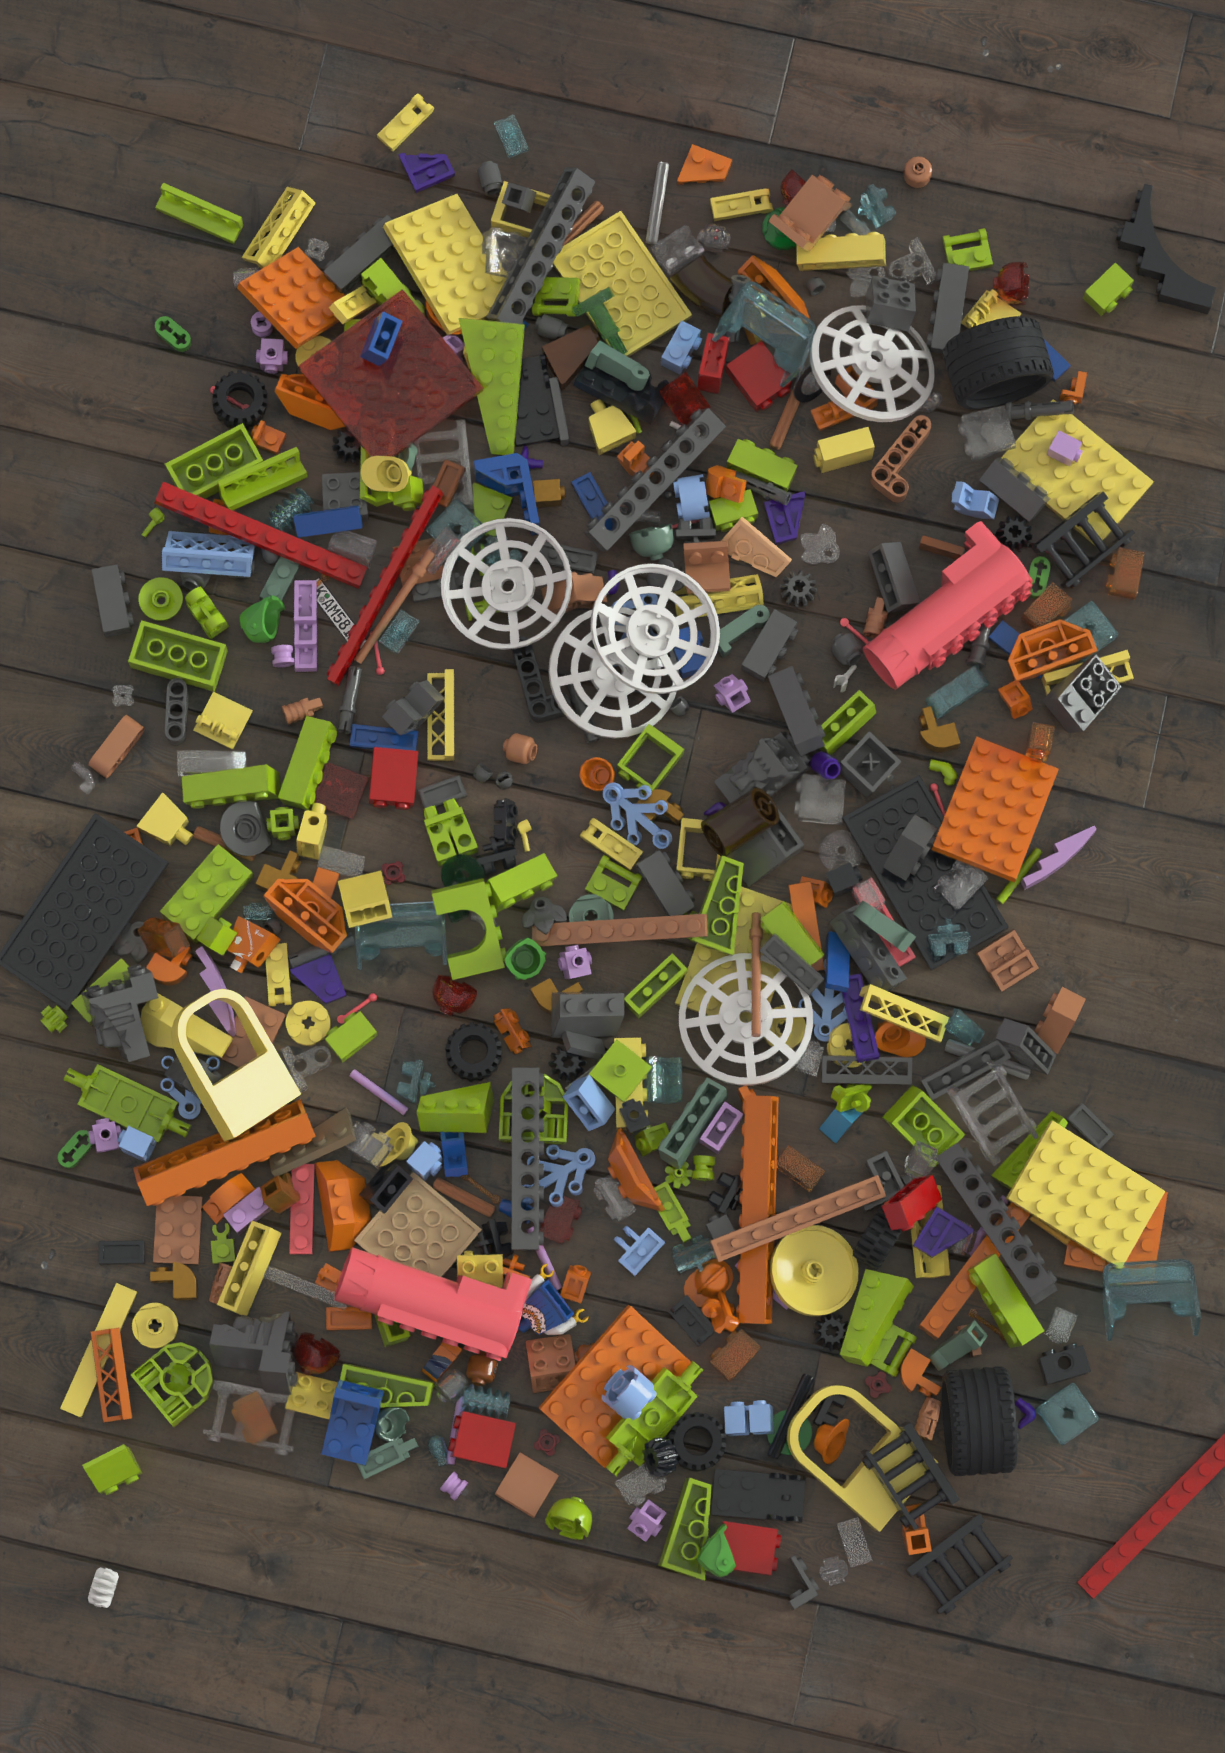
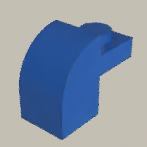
(454, 1154)

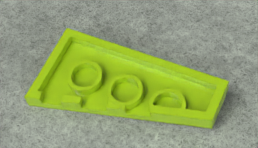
(1011, 1168)

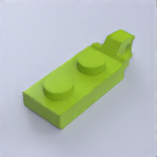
(673, 1215)

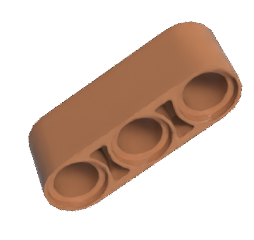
(116, 746)

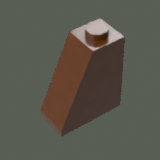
(569, 354)

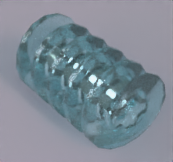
(295, 506)
(485, 1401)

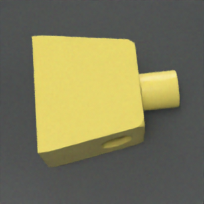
(609, 427)
(165, 822)
(312, 832)

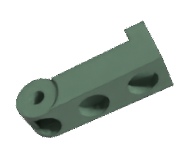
(618, 365)
(741, 626)
(884, 926)
(957, 1346)

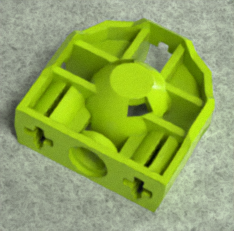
(552, 1094)
(178, 1386)

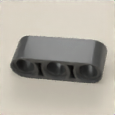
(176, 701)

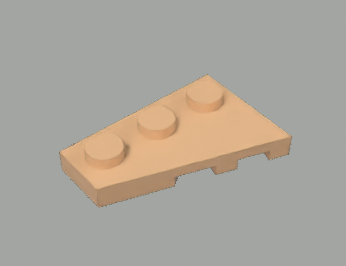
(753, 547)

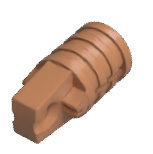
(875, 620)
(301, 709)
(219, 1282)
(928, 1418)

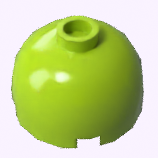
(571, 1517)

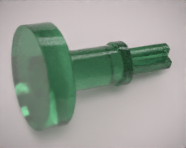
(602, 317)

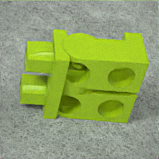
(447, 825)

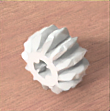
(103, 1587)

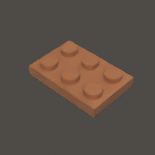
(240, 1049)
(178, 1230)

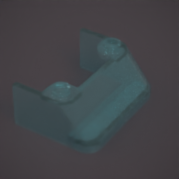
(772, 322)
(410, 926)
(1150, 1283)

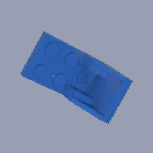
(511, 477)
(352, 1422)

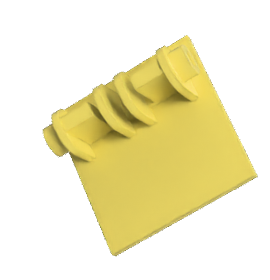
(988, 308)
(222, 720)
(481, 1268)
(312, 1396)

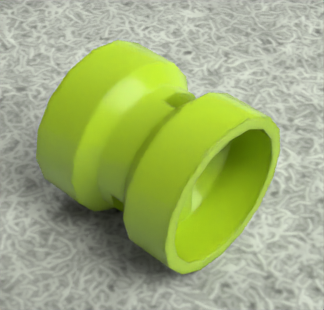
(703, 1168)

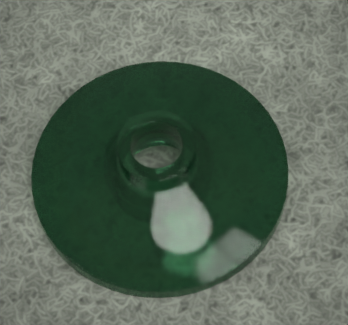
(453, 867)

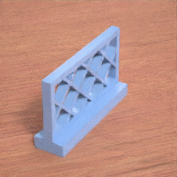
(201, 560)

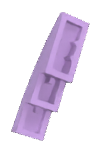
(305, 625)
(1063, 851)
(214, 981)

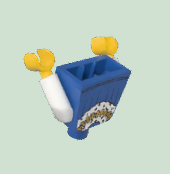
(546, 1309)

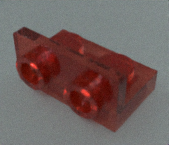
(683, 398)
(559, 1220)

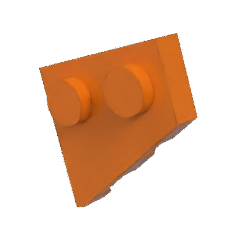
(704, 166)

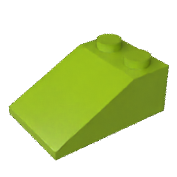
(920, 1119)
(113, 1469)

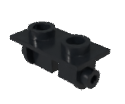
(505, 811)

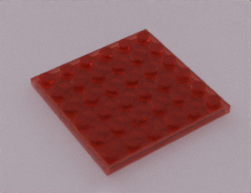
(405, 395)

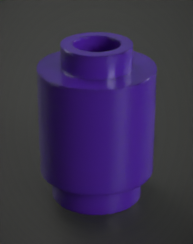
(825, 765)

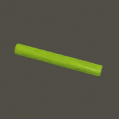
(1026, 866)

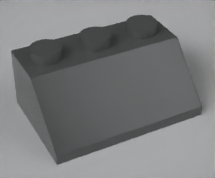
(587, 1013)

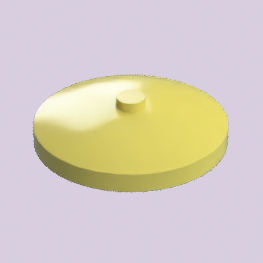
(814, 1271)

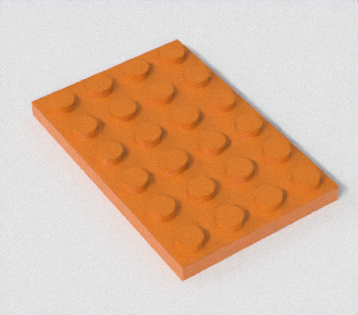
(995, 809)
(577, 1400)

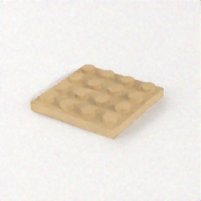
(420, 1230)

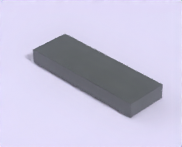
(559, 412)
(579, 559)
(792, 964)

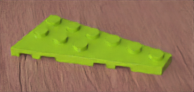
(495, 362)

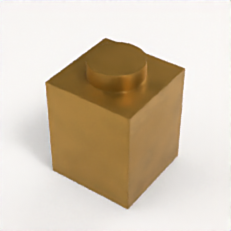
(548, 493)

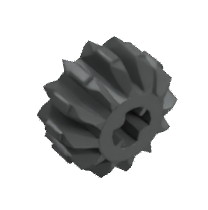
(789, 586)

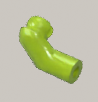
(946, 769)

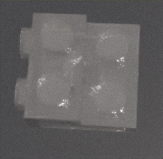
(501, 250)
(986, 433)
(820, 799)

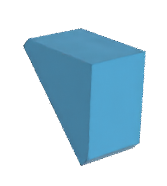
(838, 1123)

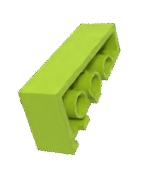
(231, 786)
(722, 906)
(1005, 1301)
(873, 1313)
(398, 1389)
(688, 1530)

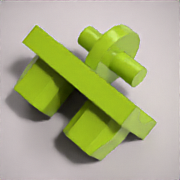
(852, 1097)

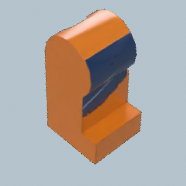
(441, 1360)

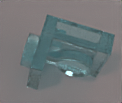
(257, 911)

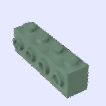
(692, 1123)

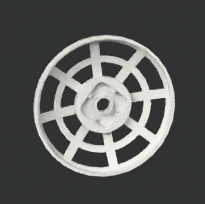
(870, 369)
(497, 575)
(663, 621)
(604, 681)
(738, 1031)

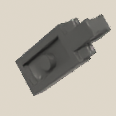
(432, 589)

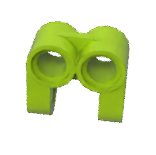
(205, 612)

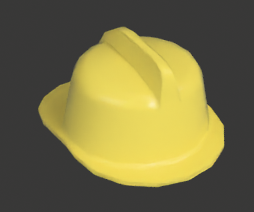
(385, 473)
(403, 1143)

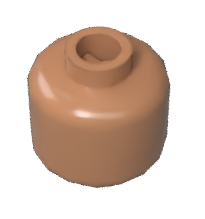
(917, 172)
(520, 748)

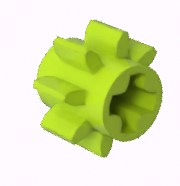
(53, 1018)

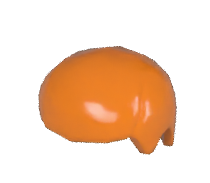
(596, 773)

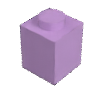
(1065, 449)

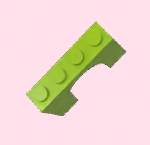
(473, 897)

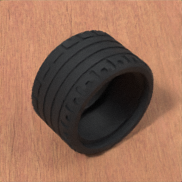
(997, 362)
(979, 1421)

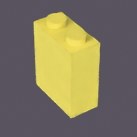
(844, 450)
(365, 899)

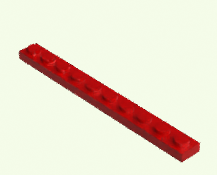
(260, 535)
(388, 578)
(1154, 1519)

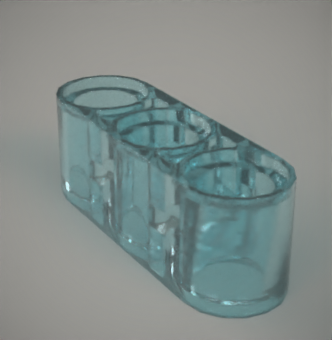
(957, 691)

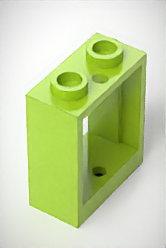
(660, 740)

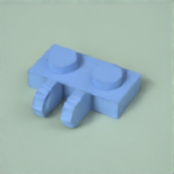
(641, 1251)

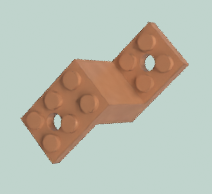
(811, 212)

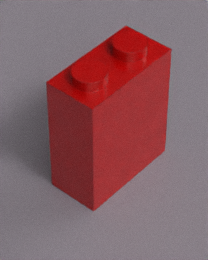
(758, 377)
(393, 778)
(482, 1439)
(753, 1547)

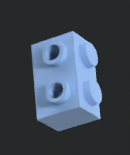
(679, 350)
(589, 1102)
(425, 1160)

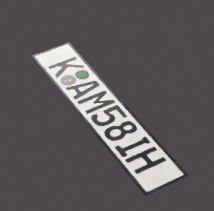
(334, 611)

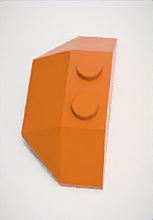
(773, 282)
(305, 402)
(1049, 649)
(308, 912)
(631, 1174)
(342, 1206)

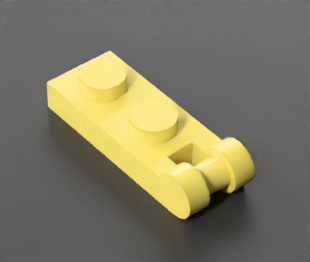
(404, 122)
(740, 204)
(352, 305)
(612, 844)
(278, 975)

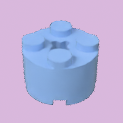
(692, 498)
(628, 1392)

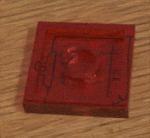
(341, 790)

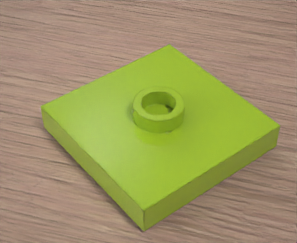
(620, 1071)

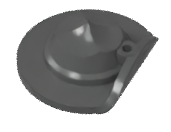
(244, 829)

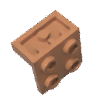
(708, 565)
(549, 1361)

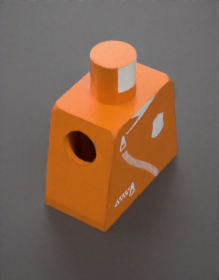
(250, 944)

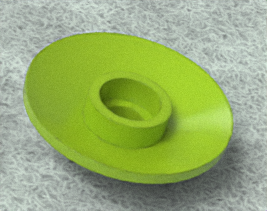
(156, 589)

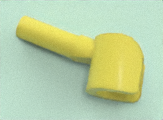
(523, 827)

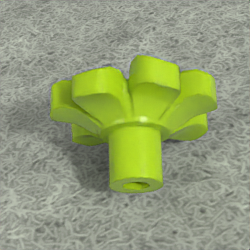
(678, 1179)

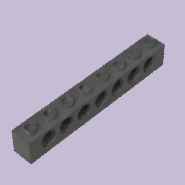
(541, 236)
(710, 427)
(520, 1078)
(1036, 1288)

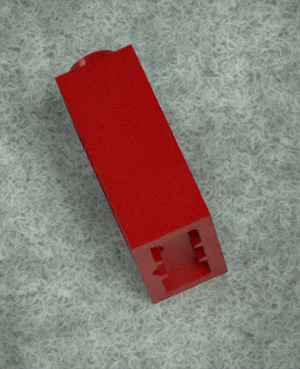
(713, 364)

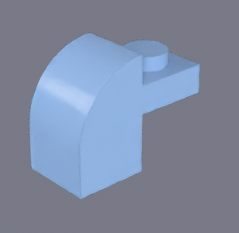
(974, 502)

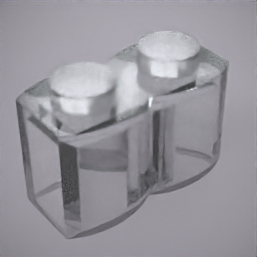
(370, 1145)

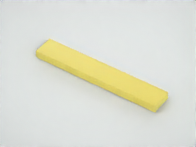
(85, 1377)

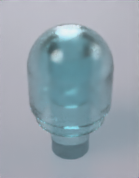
(438, 1449)

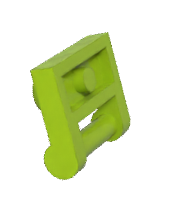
(974, 257)
(557, 290)
(608, 888)
(886, 1345)

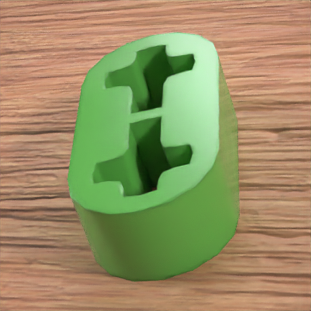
(176, 330)
(1043, 578)
(70, 1146)

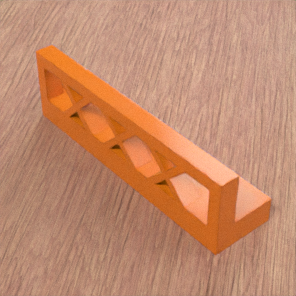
(120, 1374)

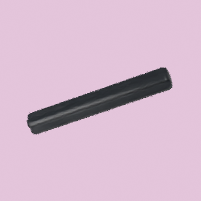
(794, 1406)

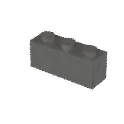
(1015, 488)
(894, 577)
(112, 600)
(770, 646)
(665, 884)

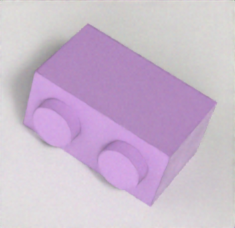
(721, 1128)
(247, 1210)

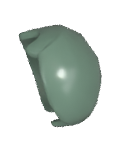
(391, 1423)

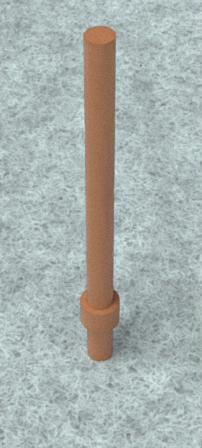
(418, 571)
(756, 936)

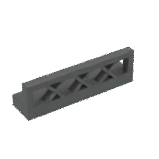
(866, 1077)

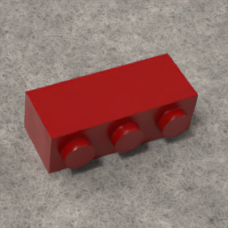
(912, 1203)

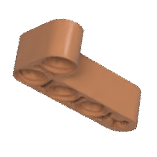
(903, 454)

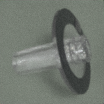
(806, 386)

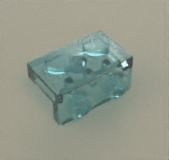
(664, 1080)

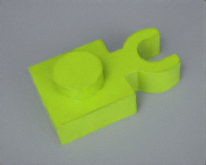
(222, 1248)

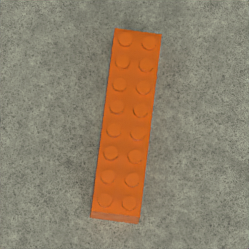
(214, 1158)

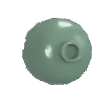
(652, 541)

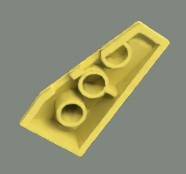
(202, 1037)

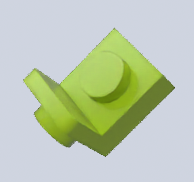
(649, 1139)

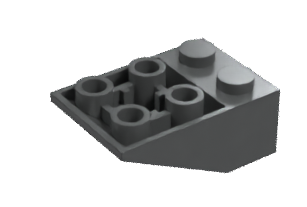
(1082, 695)
(767, 851)

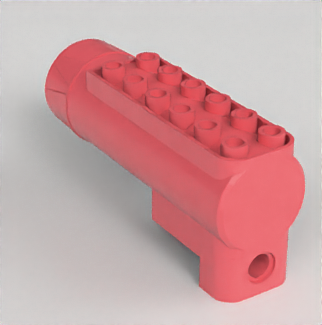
(972, 592)
(457, 1311)

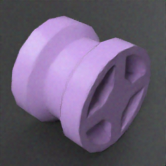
(261, 329)
(282, 655)
(454, 1486)

